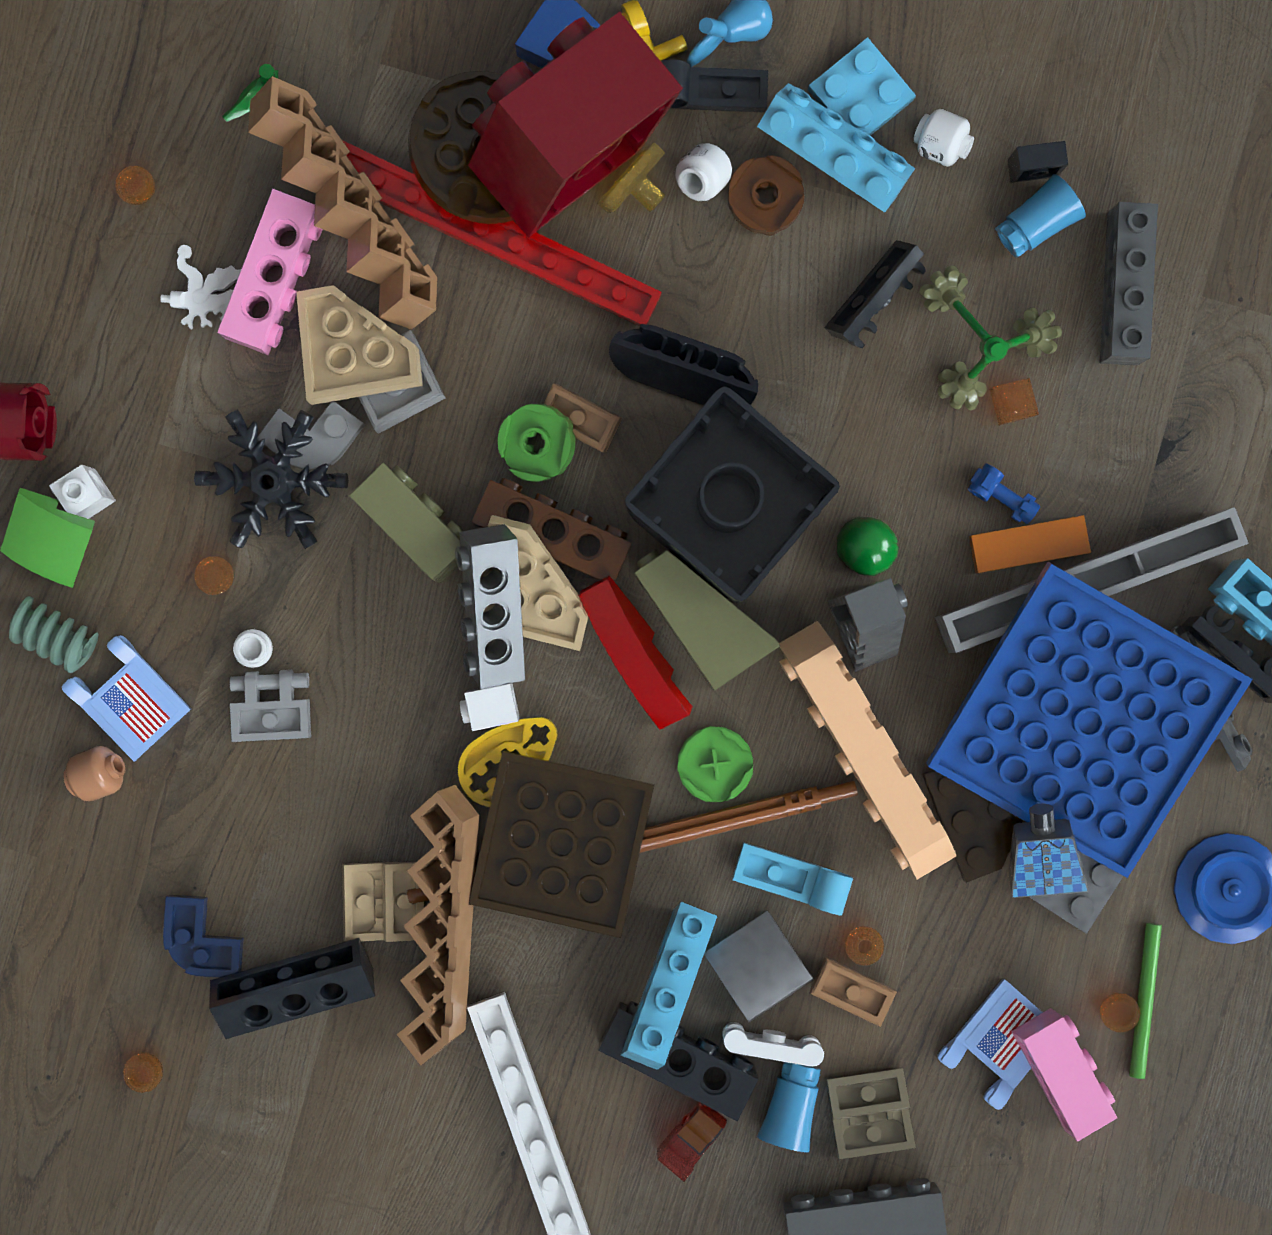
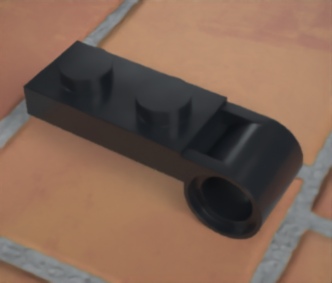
(719, 88)

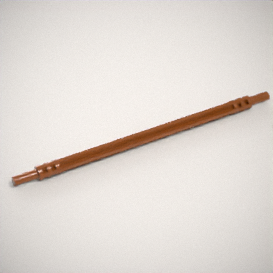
(727, 819)

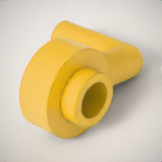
(635, 16)

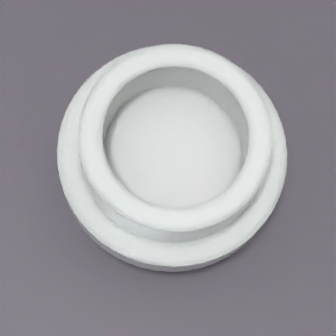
(252, 648)

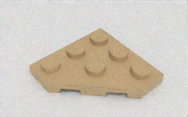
(351, 349)
(548, 600)

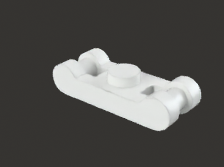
(773, 1045)

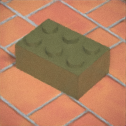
(410, 520)

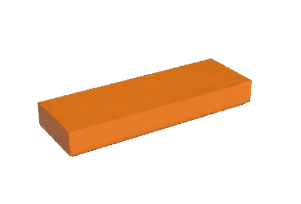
(1029, 544)

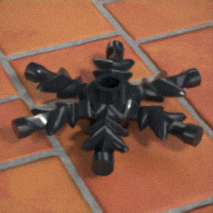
(284, 479)

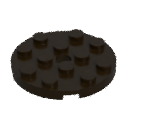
(444, 143)

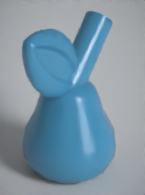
(738, 22)

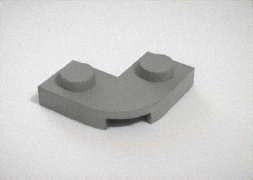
(330, 436)

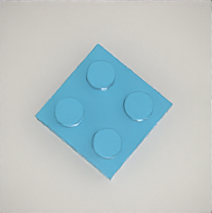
(863, 89)

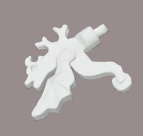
(200, 294)

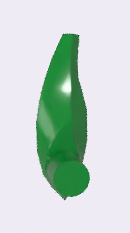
(242, 105)

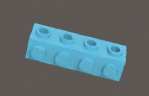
(836, 146)
(1248, 594)

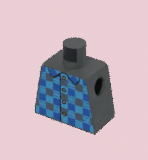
(1045, 856)

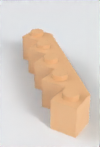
(866, 750)

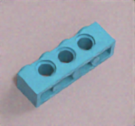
(669, 986)

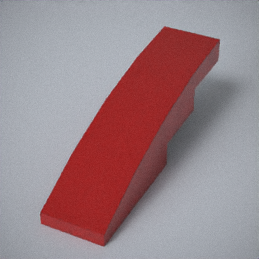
(631, 649)

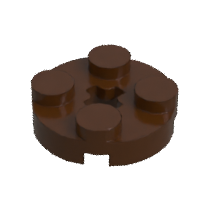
(761, 173)

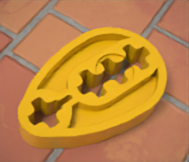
(489, 747)

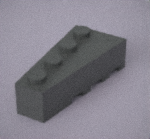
(871, 622)

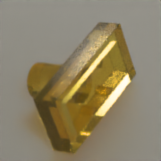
(636, 183)

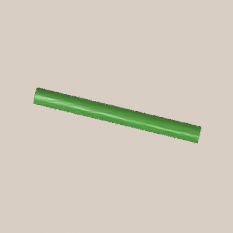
(1145, 1000)

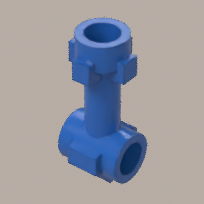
(987, 484)

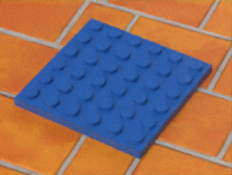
(1088, 717)

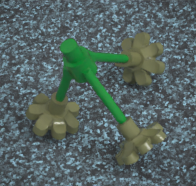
(962, 382)

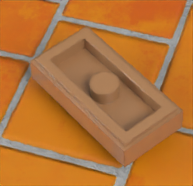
(590, 421)
(853, 991)

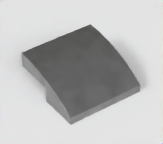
(758, 966)

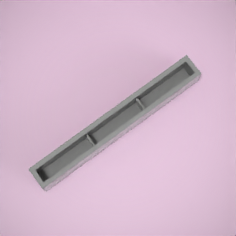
(1105, 573)

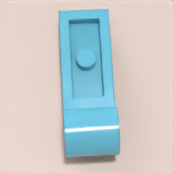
(793, 878)

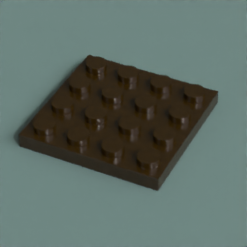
(561, 844)

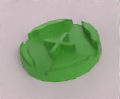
(715, 764)

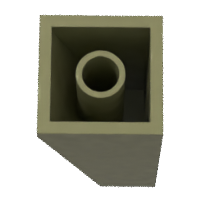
(706, 624)

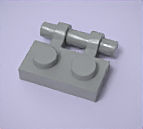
(270, 719)

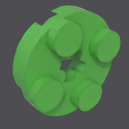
(554, 429)

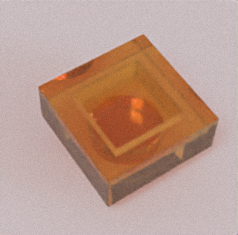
(1014, 401)

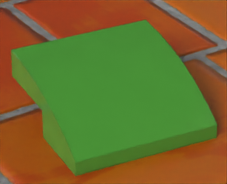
(46, 538)

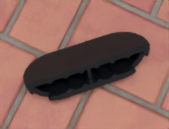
(680, 364)

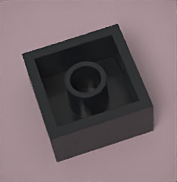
(1037, 161)

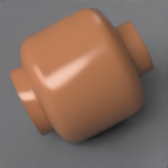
(94, 773)

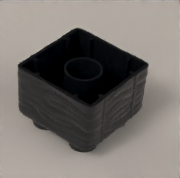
(730, 495)

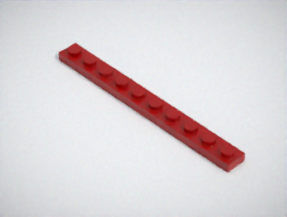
(508, 243)

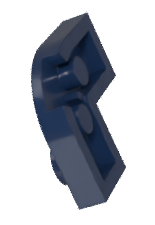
(189, 945)

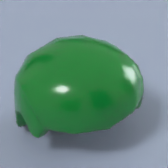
(867, 546)

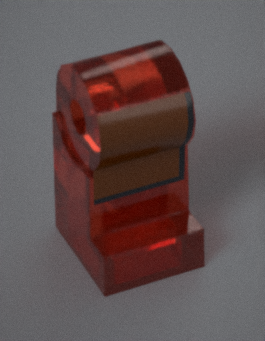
(690, 1140)

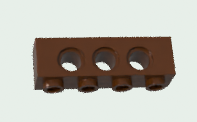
(613, 545)

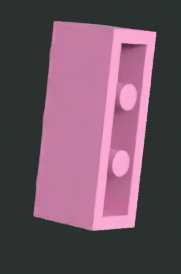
(1065, 1073)

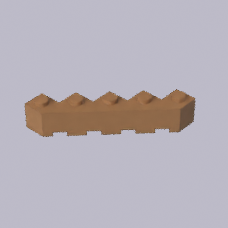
(344, 201)
(443, 925)

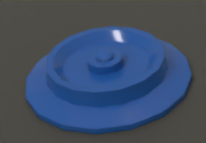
(1226, 888)

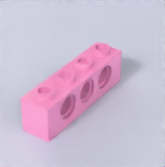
(280, 215)

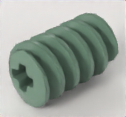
(50, 637)

